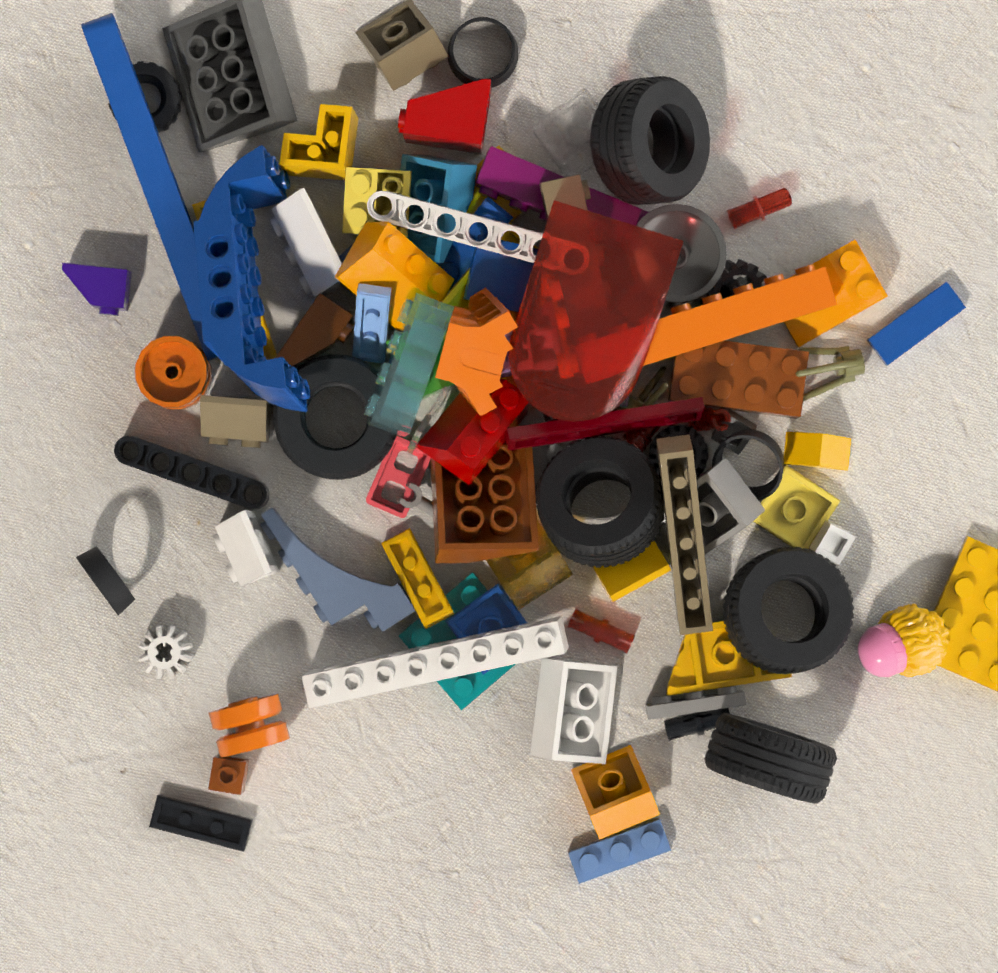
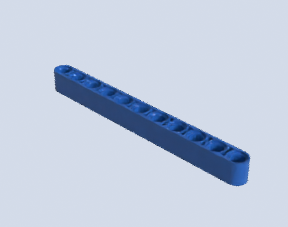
(148, 158)

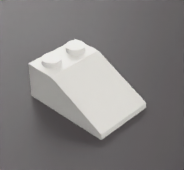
(245, 548)

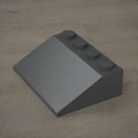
(229, 73)

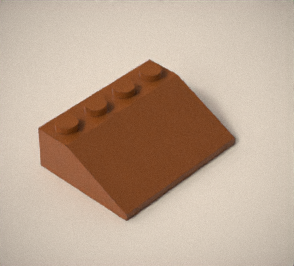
(491, 514)

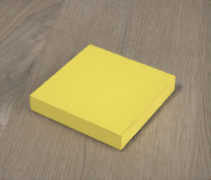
(796, 509)

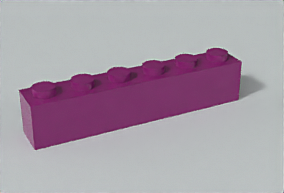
(519, 183)

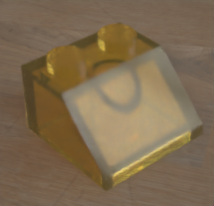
(531, 573)

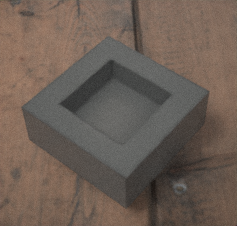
(737, 424)

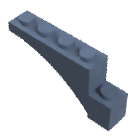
(334, 589)

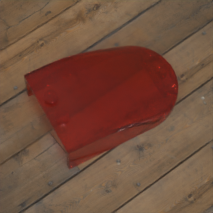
(589, 312)

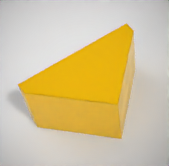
(817, 450)

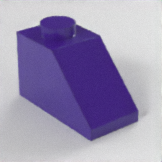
(101, 286)

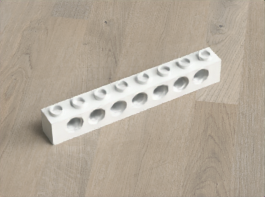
(435, 662)

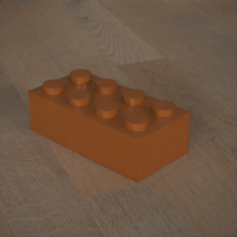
(741, 378)

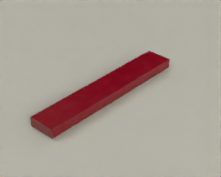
(610, 423)

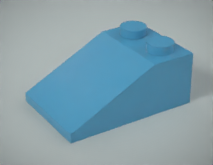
(441, 183)

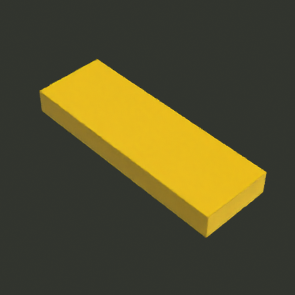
(417, 578)

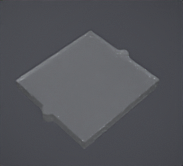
(428, 419)

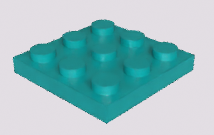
(466, 687)

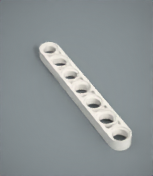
(463, 220)

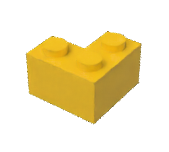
(326, 152)

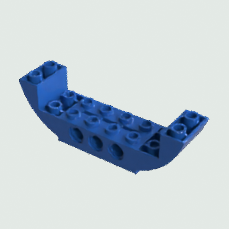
(231, 279)

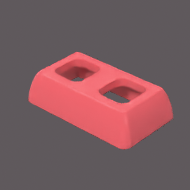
(388, 472)

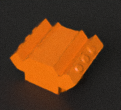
(477, 349)

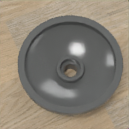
(701, 253)

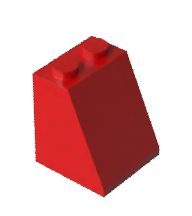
(448, 118)

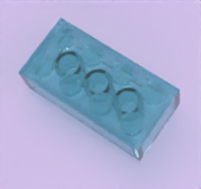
(410, 364)

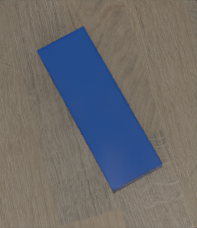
(916, 323)

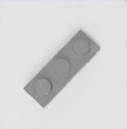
(695, 702)

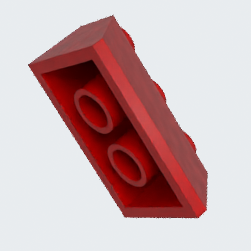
(467, 441)

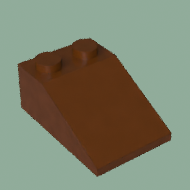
(317, 332)

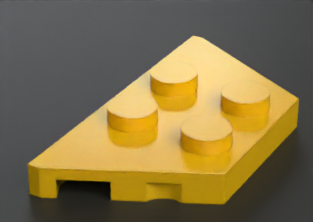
(712, 662)

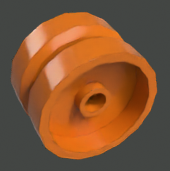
(193, 372)
(249, 725)

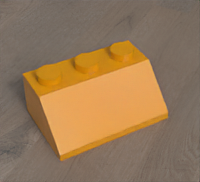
(391, 260)

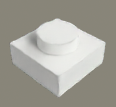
(832, 542)

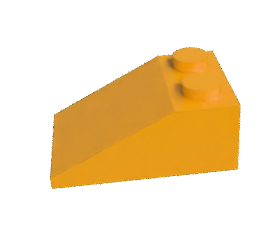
(853, 287)

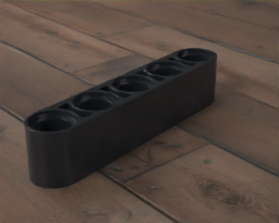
(176, 468)

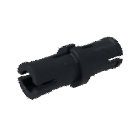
(693, 724)

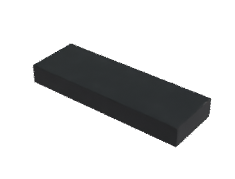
(201, 823)

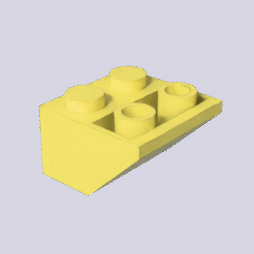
(361, 184)

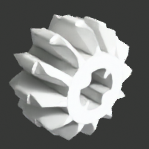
(154, 651)

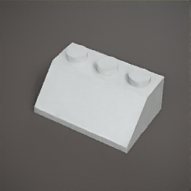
(307, 243)
(573, 711)

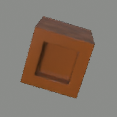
(228, 774)

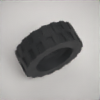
(168, 88)

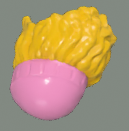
(904, 642)

